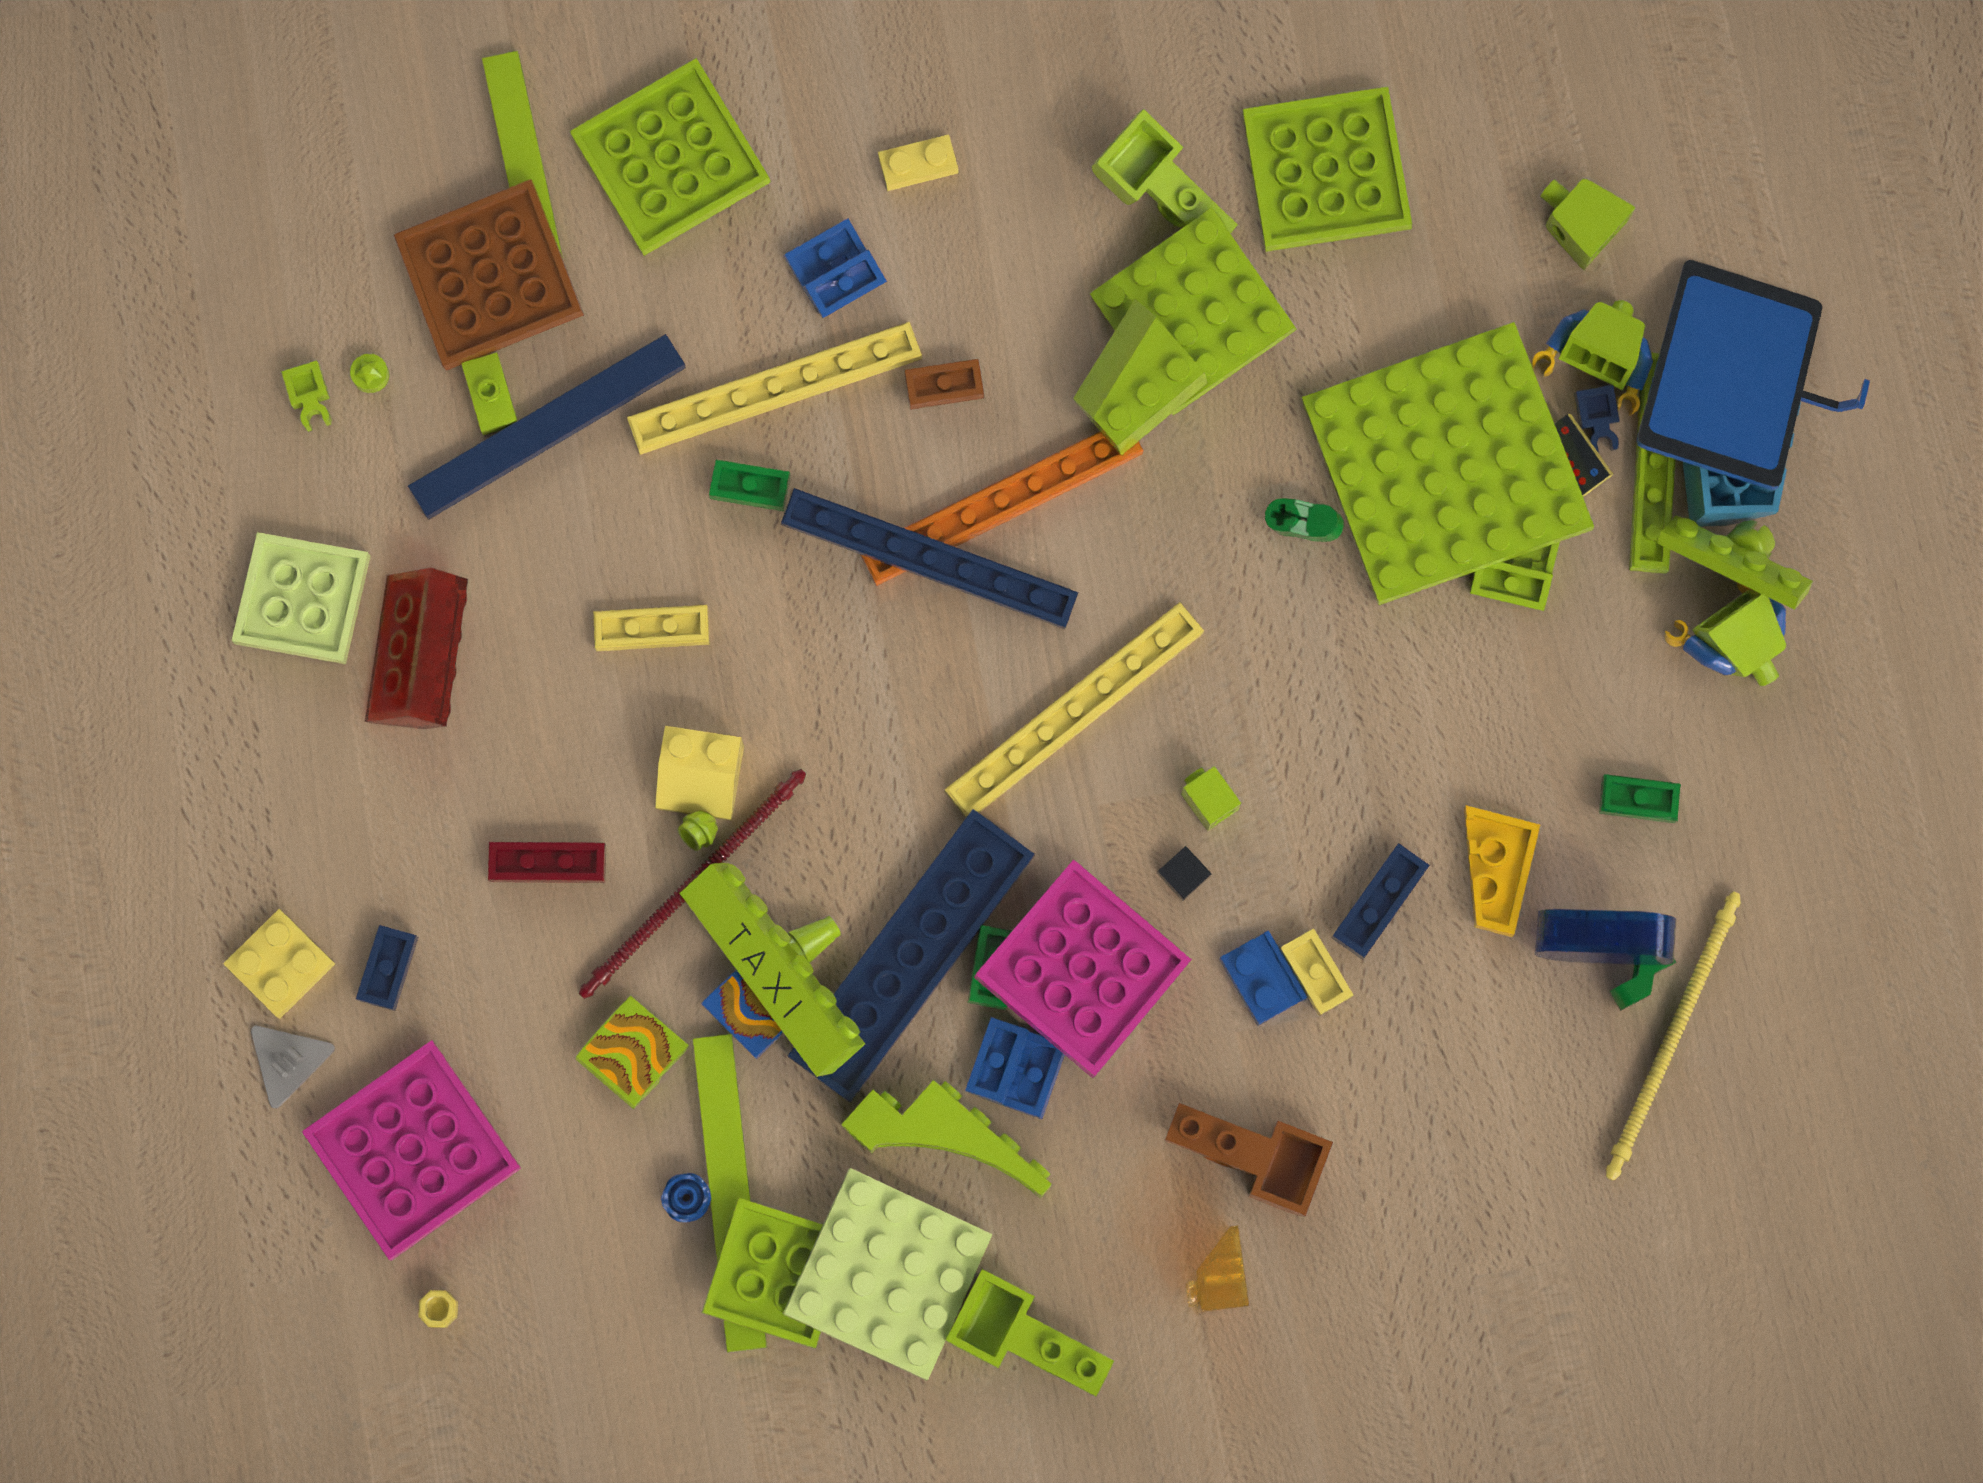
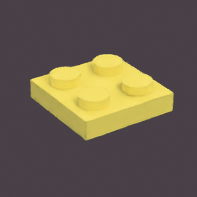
(279, 963)

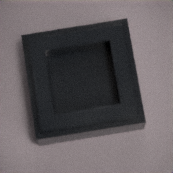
(1184, 873)

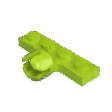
(1738, 556)

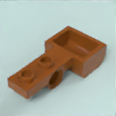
(1283, 1165)

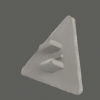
(287, 1061)

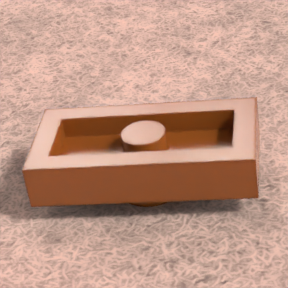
(944, 384)

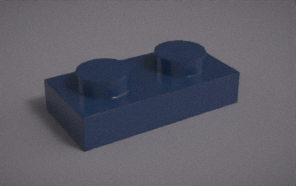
(387, 968)

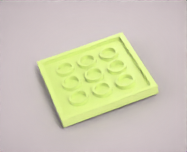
(887, 1274)

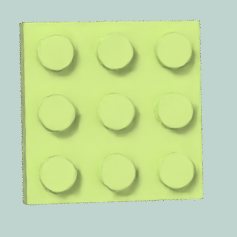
(301, 598)

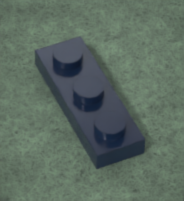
(1380, 901)

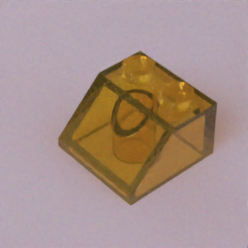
(1220, 1278)

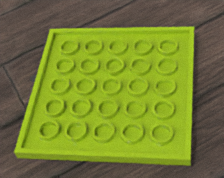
(1447, 463)

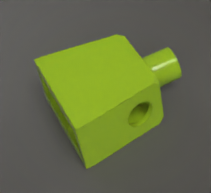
(1585, 218)

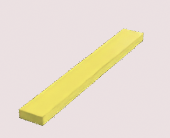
(774, 388)
(1074, 711)

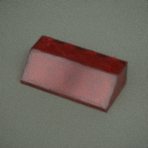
(417, 649)

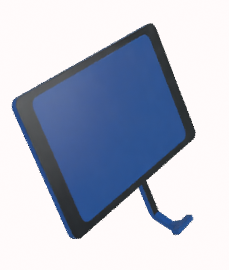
(1733, 375)

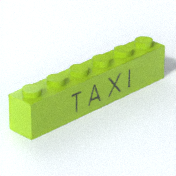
(773, 968)

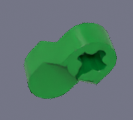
(1286, 518)
(1638, 987)

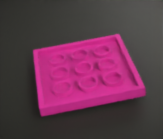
(1082, 968)
(411, 1150)

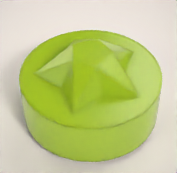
(369, 373)

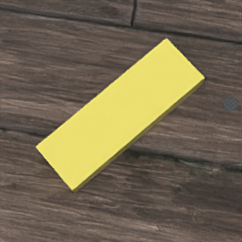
(651, 628)

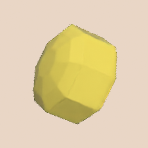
(438, 1309)

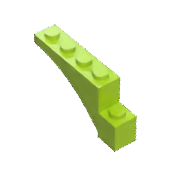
(943, 1124)

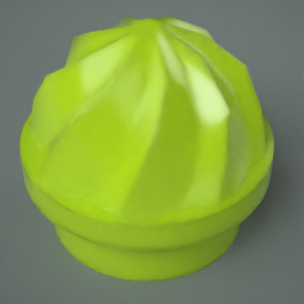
(698, 830)

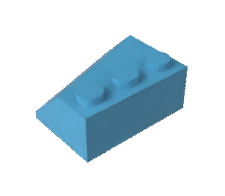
(1724, 501)

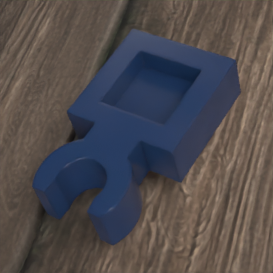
(1597, 411)

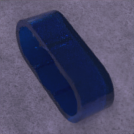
(1605, 936)

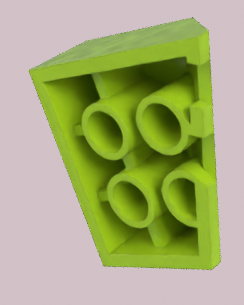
(1138, 379)

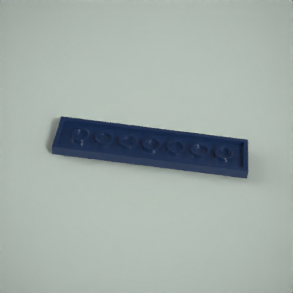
(923, 943)

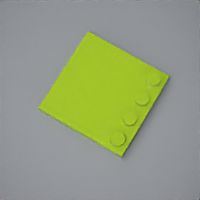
(670, 156)
(1327, 169)

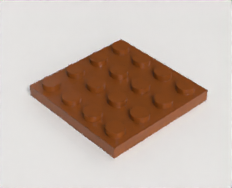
(488, 274)

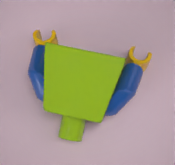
(1605, 345)
(1738, 637)

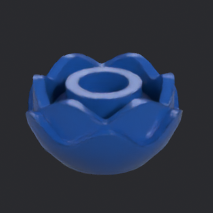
(673, 1195)

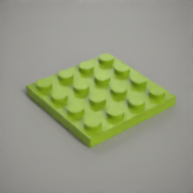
(1204, 297)

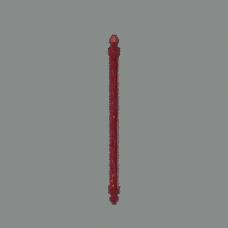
(603, 975)

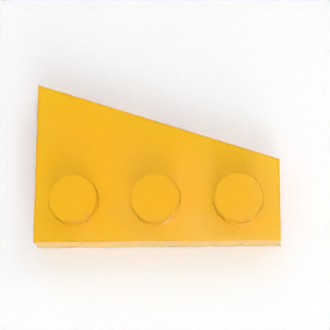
(1499, 867)

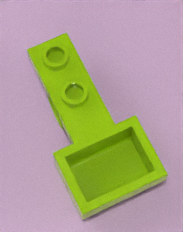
(1143, 163)
(997, 1322)

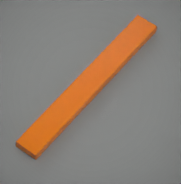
(1014, 496)

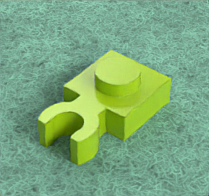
(307, 389)

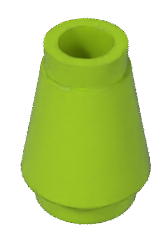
(814, 937)

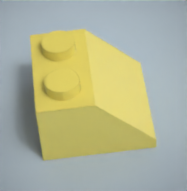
(698, 772)

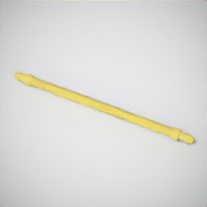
(1622, 1150)

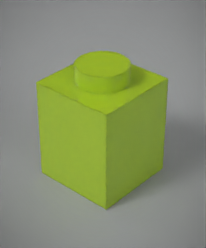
(1210, 797)

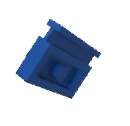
(1263, 978)

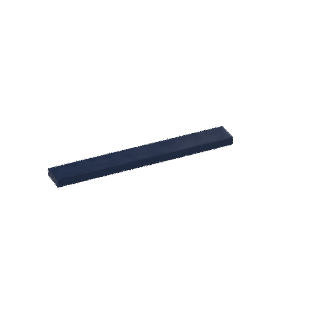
(547, 426)
(929, 558)

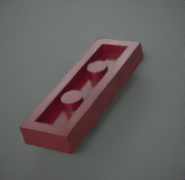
(547, 862)

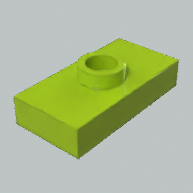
(489, 393)

